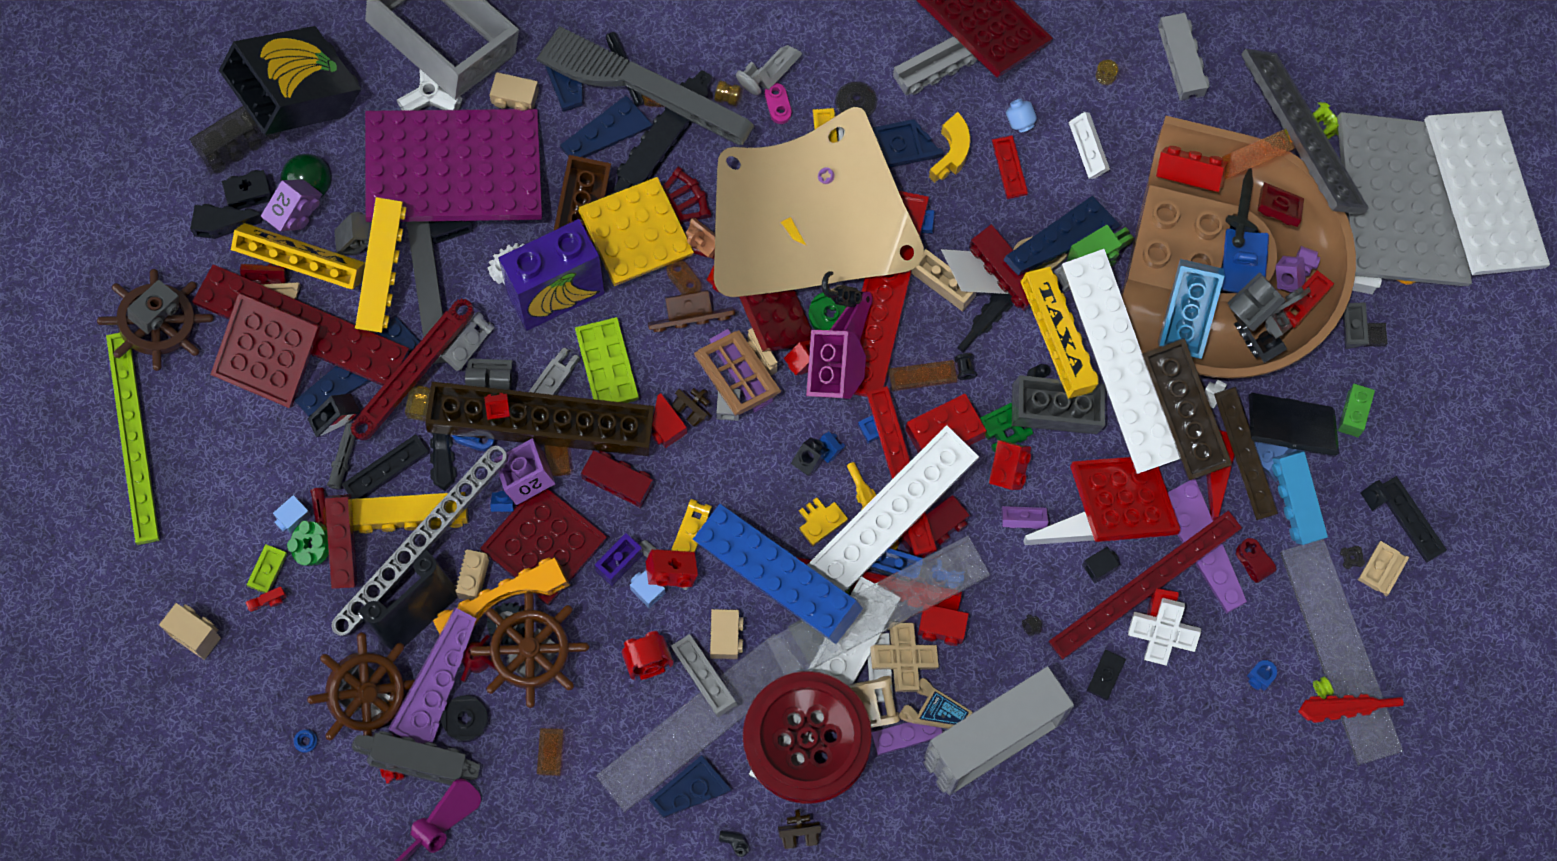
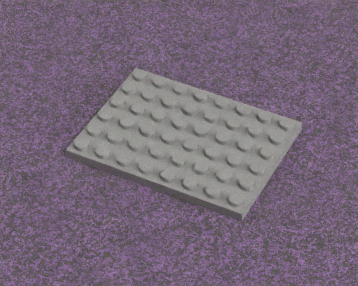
(1409, 218)

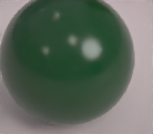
(310, 169)

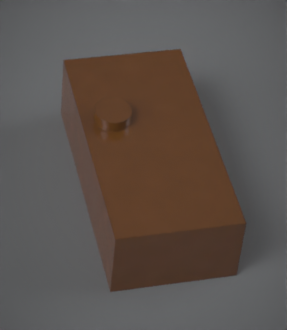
(582, 184)

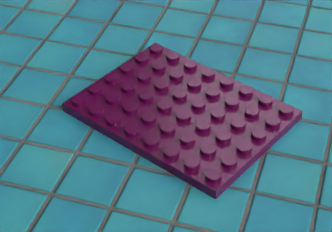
(454, 163)

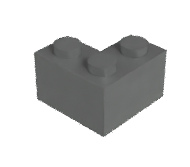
(352, 234)

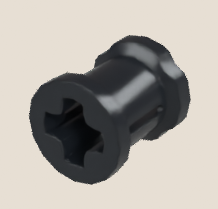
(965, 366)

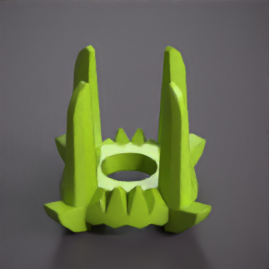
(1329, 118)

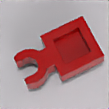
(270, 598)

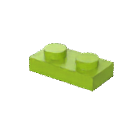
(267, 569)

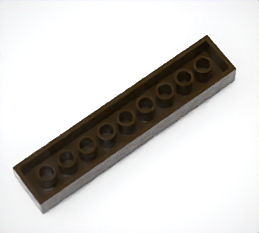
(544, 417)

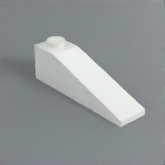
(1069, 530)

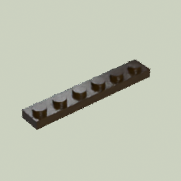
(1246, 453)

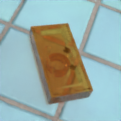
(550, 752)

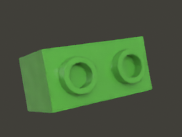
(1356, 410)

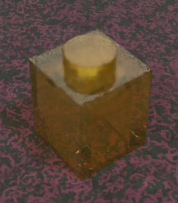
(417, 403)

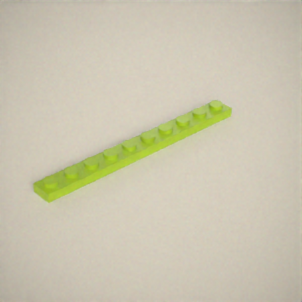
(133, 443)

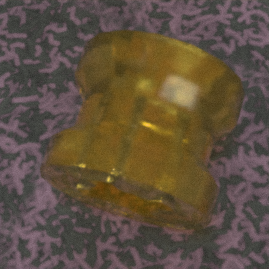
(1107, 67)

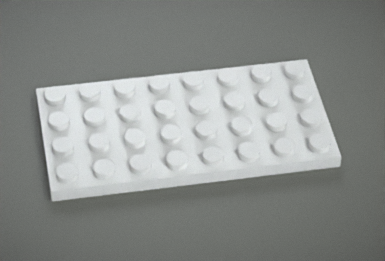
(1486, 192)

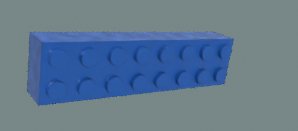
(778, 574)

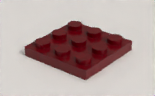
(777, 319)

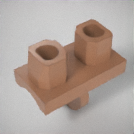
(701, 237)

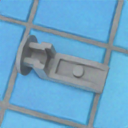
(770, 72)

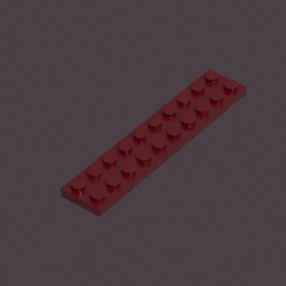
(337, 340)

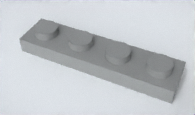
(704, 675)

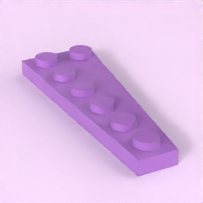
(1215, 567)
(428, 695)

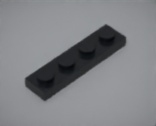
(385, 468)
(1413, 521)

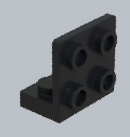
(1264, 346)

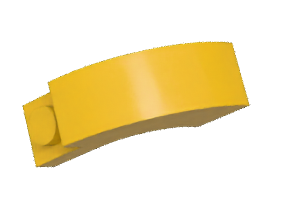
(958, 137)

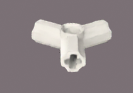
(419, 99)

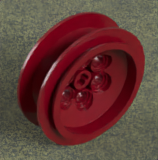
(803, 696)

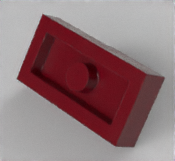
(263, 274)

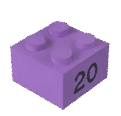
(291, 205)
(525, 472)

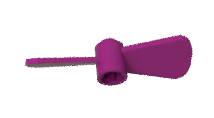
(454, 806)

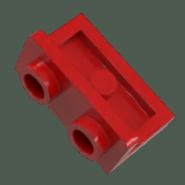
(1010, 465)

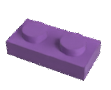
(1024, 517)

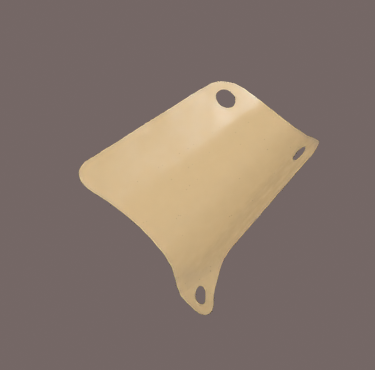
(847, 225)

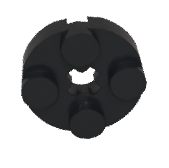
(455, 710)

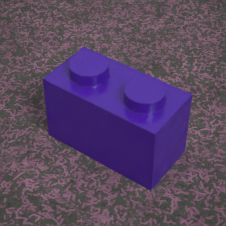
(618, 559)

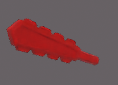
(1332, 707)

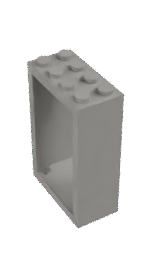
(453, 80)
(997, 731)

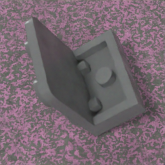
(1278, 322)

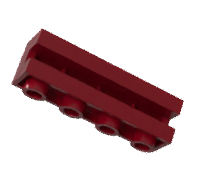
(992, 250)

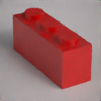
(1192, 168)

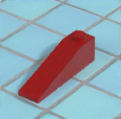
(1218, 481)

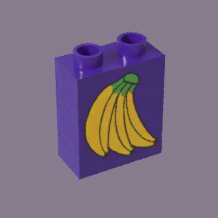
(552, 274)

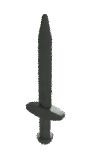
(1240, 221)

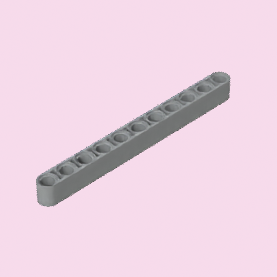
(423, 529)

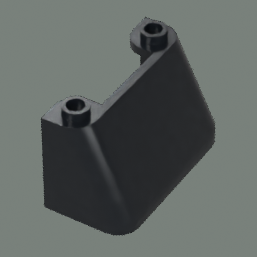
(414, 608)

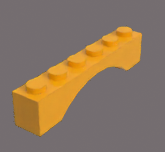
(543, 579)

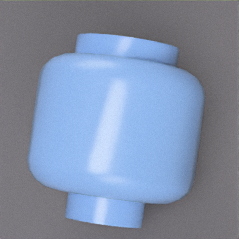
(1021, 115)

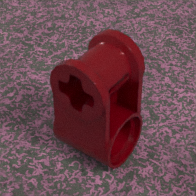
(1256, 562)

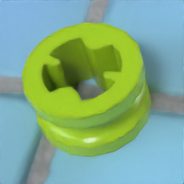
(1323, 687)

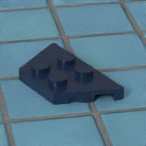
(905, 143)

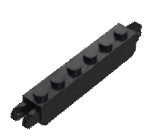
(659, 140)

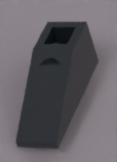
(218, 222)

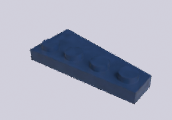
(612, 126)

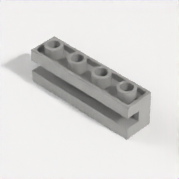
(1183, 56)
(932, 66)

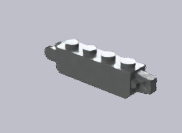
(414, 758)

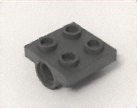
(1256, 301)
(489, 373)

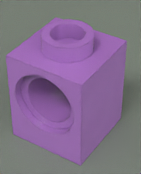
(1293, 266)

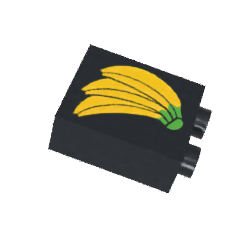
(289, 79)

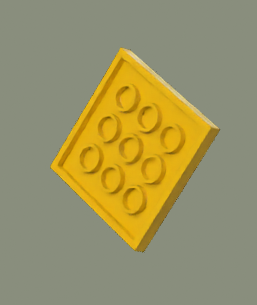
(635, 231)

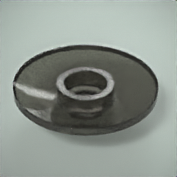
(845, 101)

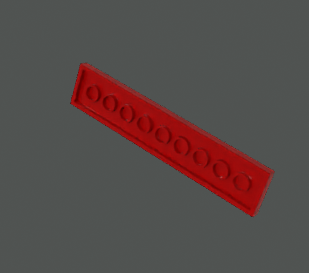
(887, 306)

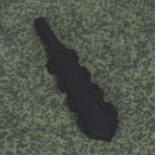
(990, 313)
(442, 458)

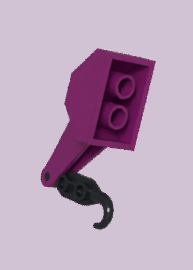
(836, 354)

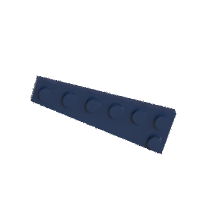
(1060, 236)
(341, 381)

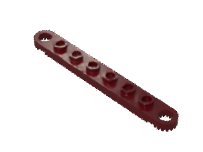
(412, 369)

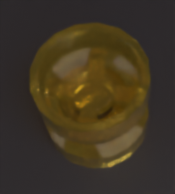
(727, 93)

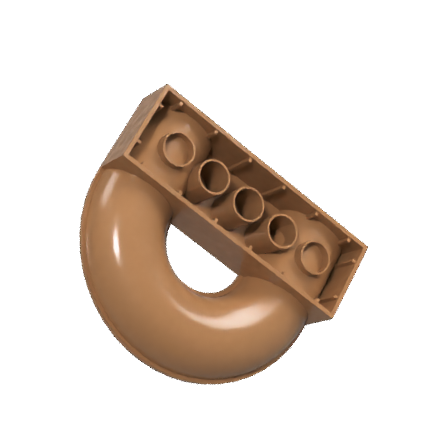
(1191, 225)

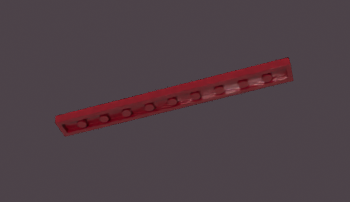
(1144, 585)

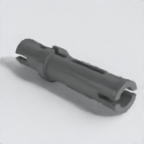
(340, 465)

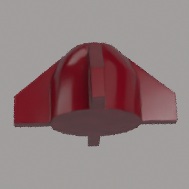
(476, 663)

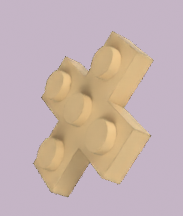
(904, 657)

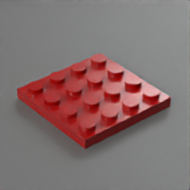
(1124, 502)

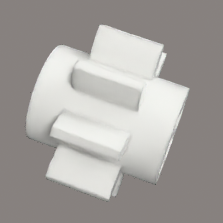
(1214, 388)

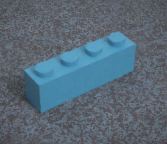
(1299, 497)

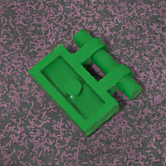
(1000, 421)

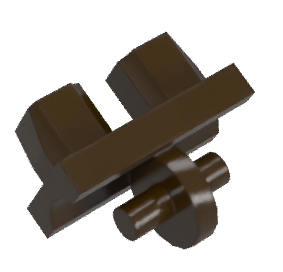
(699, 413)
(789, 832)

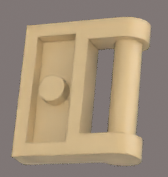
(867, 695)

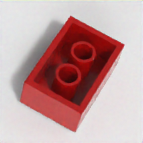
(956, 414)

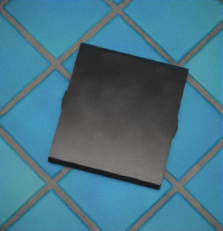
(1293, 424)

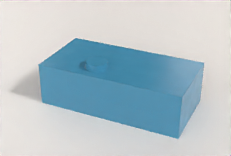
(1192, 305)

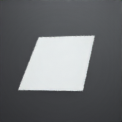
(971, 273)

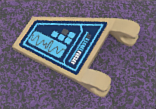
(937, 710)

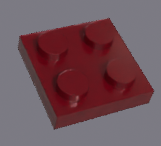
(1280, 204)

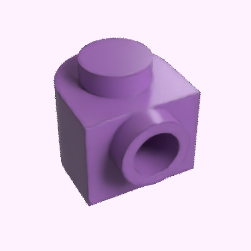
(1310, 257)

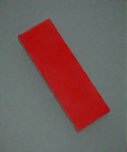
(1009, 167)

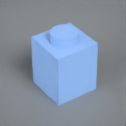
(291, 515)
(646, 593)

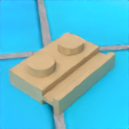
(766, 358)
(1383, 568)

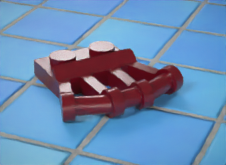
(691, 184)

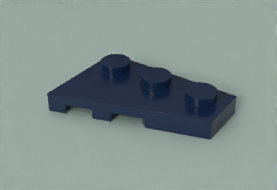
(566, 89)
(689, 788)

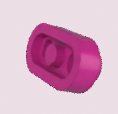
(778, 102)

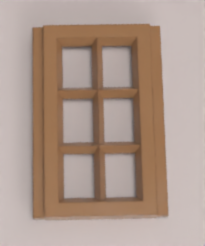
(721, 384)

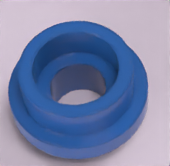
(305, 734)

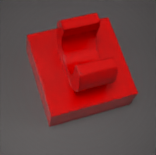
(497, 406)

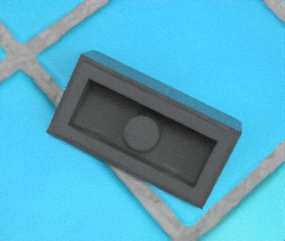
(1355, 325)

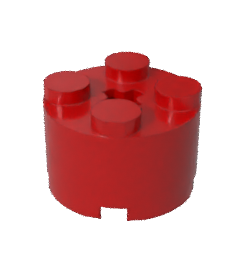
(646, 656)

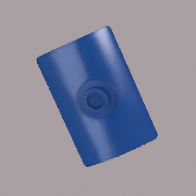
(1245, 262)

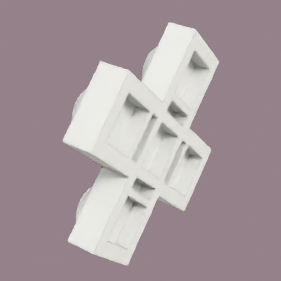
(1164, 631)

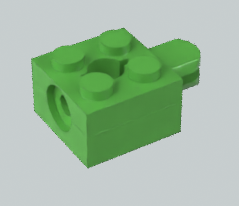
(1099, 240)

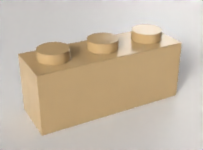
(941, 279)

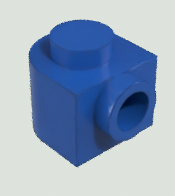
(1262, 675)

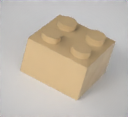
(190, 631)

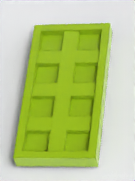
(606, 361)

